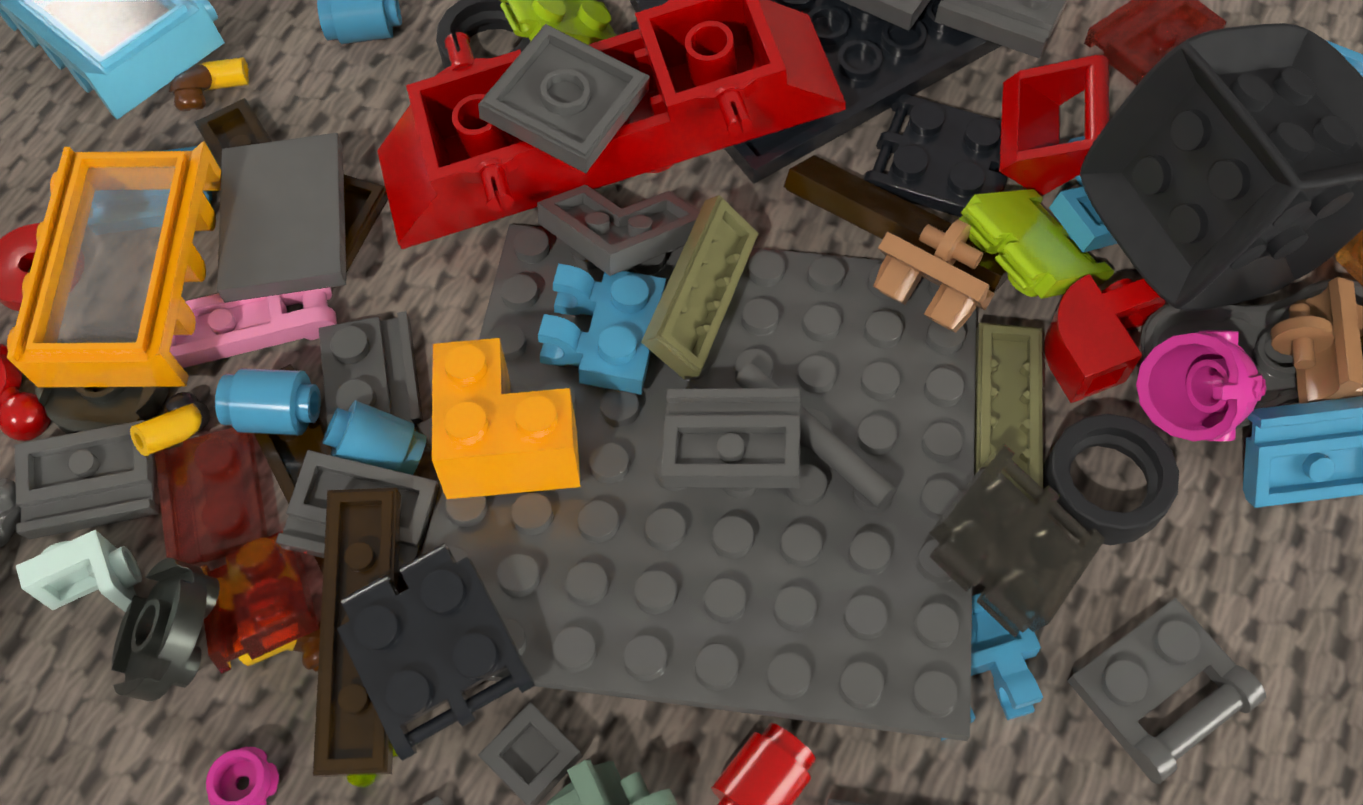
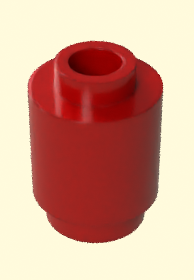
(766, 770)

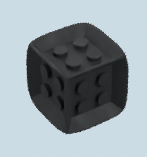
(1233, 165)

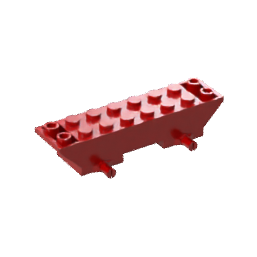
(715, 81)

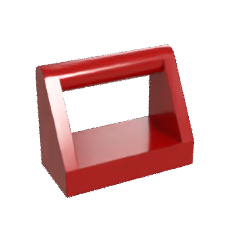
(1031, 120)

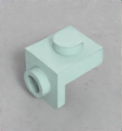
(78, 568)

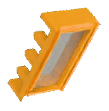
(115, 269)

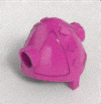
(1199, 385)

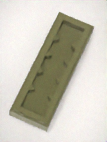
(700, 288)
(1009, 397)

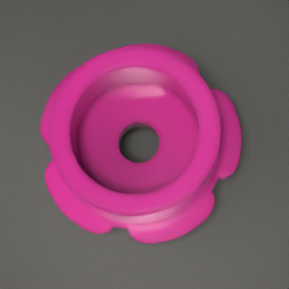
(239, 763)

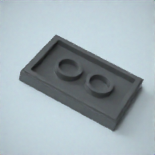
(281, 218)

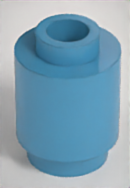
(358, 19)
(267, 401)
(374, 438)

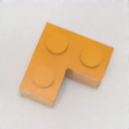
(497, 438)

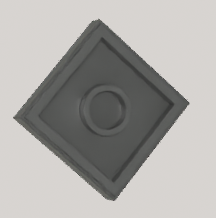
(564, 97)

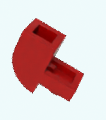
(1089, 335)

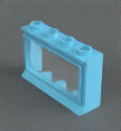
(118, 45)

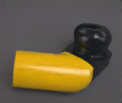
(181, 420)

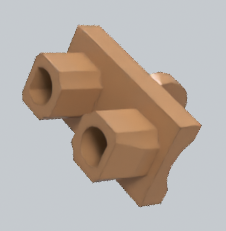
(958, 290)
(1324, 343)

